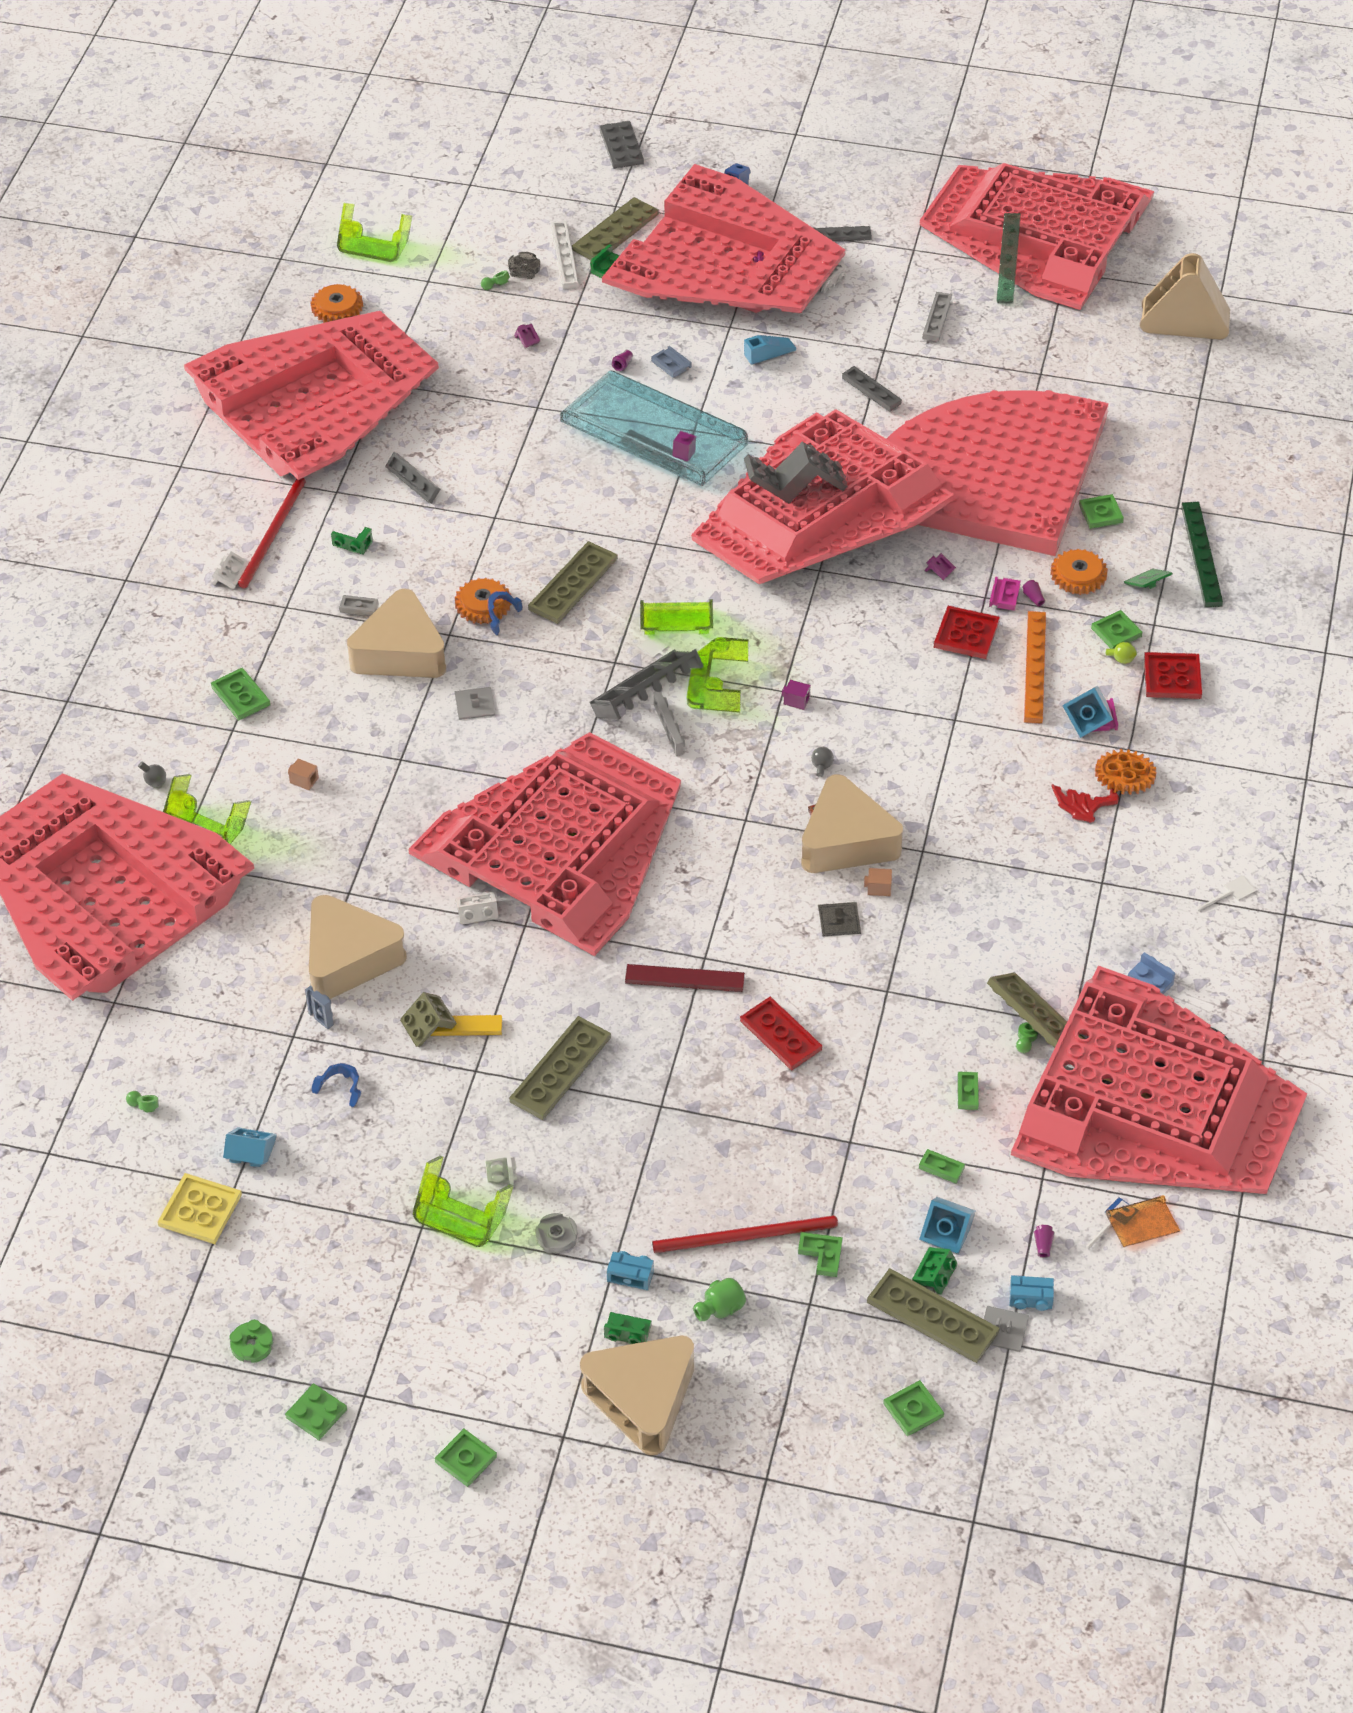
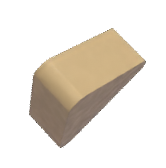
(1186, 303)
(398, 641)
(848, 830)
(350, 946)
(641, 1387)

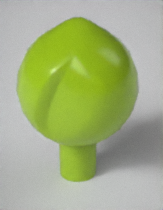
(1123, 652)

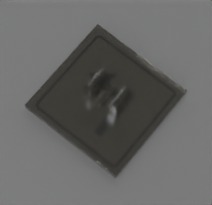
(839, 919)

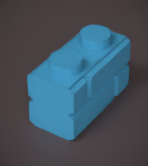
(630, 1270)
(1031, 1292)

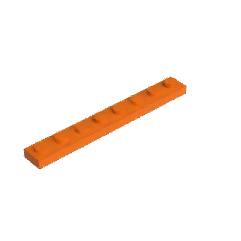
(1035, 667)

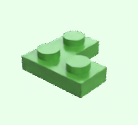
(825, 1248)

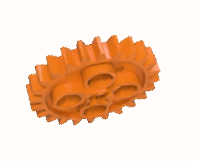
(1125, 771)

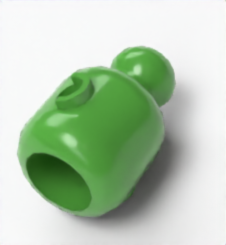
(721, 1300)

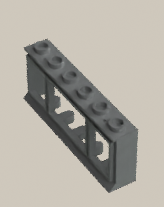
(606, 704)

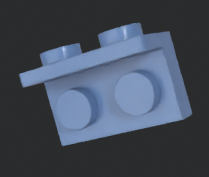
(1153, 972)

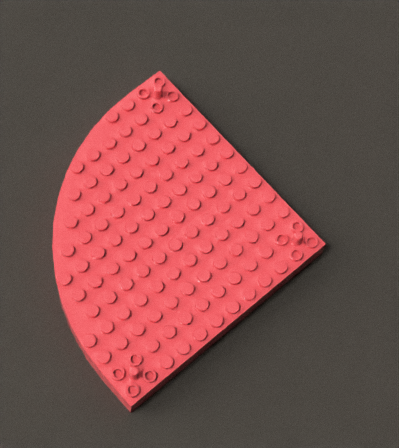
(1008, 462)

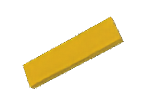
(472, 1025)

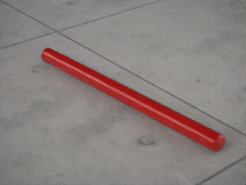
(271, 533)
(745, 1234)

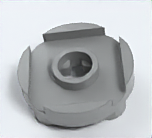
(559, 1243)

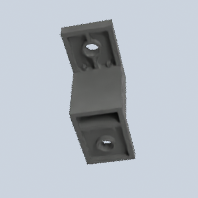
(795, 472)

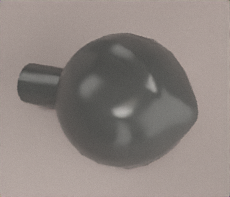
(822, 759)
(153, 774)

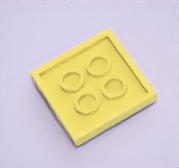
(199, 1208)

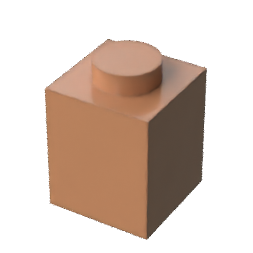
(303, 774)
(878, 882)

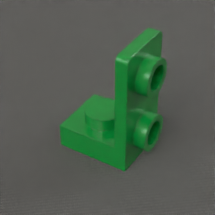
(353, 544)

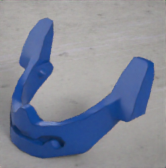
(516, 602)
(347, 1071)

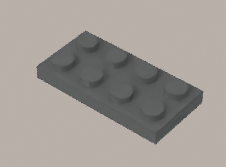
(621, 144)

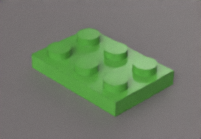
(240, 694)

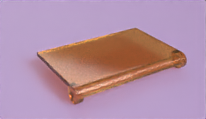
(1142, 1221)

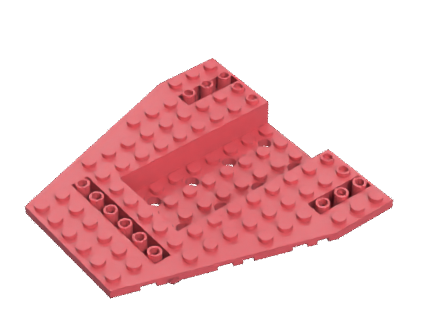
(733, 218)
(1050, 259)
(371, 370)
(772, 538)
(161, 858)
(593, 875)
(1112, 1133)

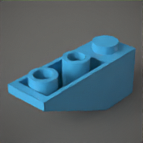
(766, 347)

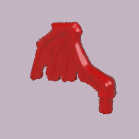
(1081, 805)

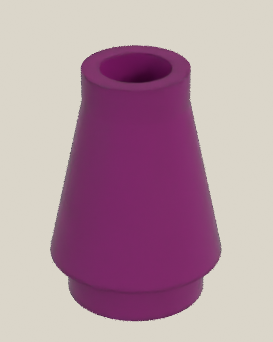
(622, 360)
(1033, 592)
(1044, 1237)

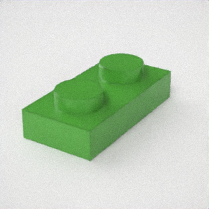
(967, 1090)
(941, 1166)

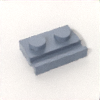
(671, 361)
(319, 1006)

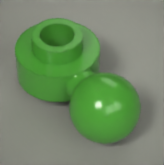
(500, 278)
(1026, 1036)
(147, 1103)

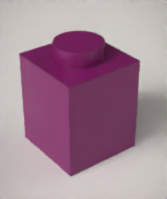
(684, 446)
(796, 694)

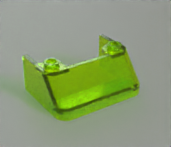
(353, 242)
(676, 617)
(707, 691)
(183, 806)
(452, 1217)

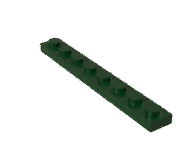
(1202, 554)

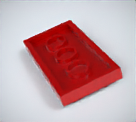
(781, 1033)

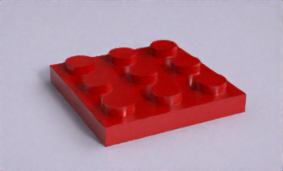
(966, 632)
(1172, 675)

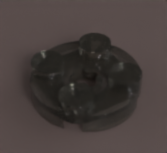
(518, 269)

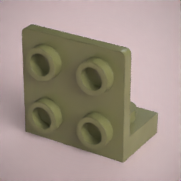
(425, 1016)

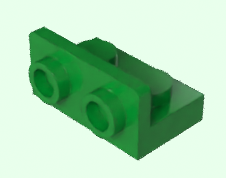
(603, 261)
(936, 1269)
(627, 1328)

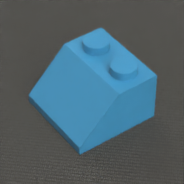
(1088, 711)
(248, 1146)
(947, 1224)

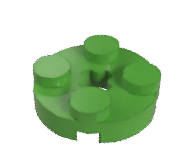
(247, 1331)

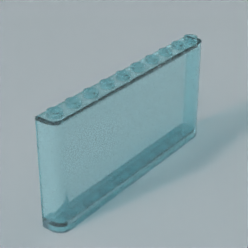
(648, 422)

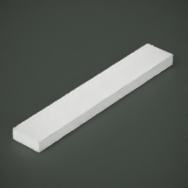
(564, 255)

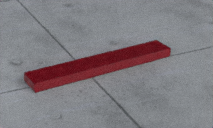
(684, 978)

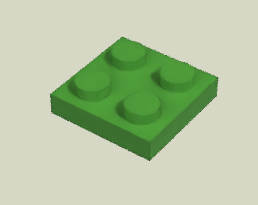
(1101, 511)
(1116, 629)
(913, 1408)
(316, 1411)
(465, 1457)

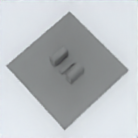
(474, 703)
(1011, 1326)

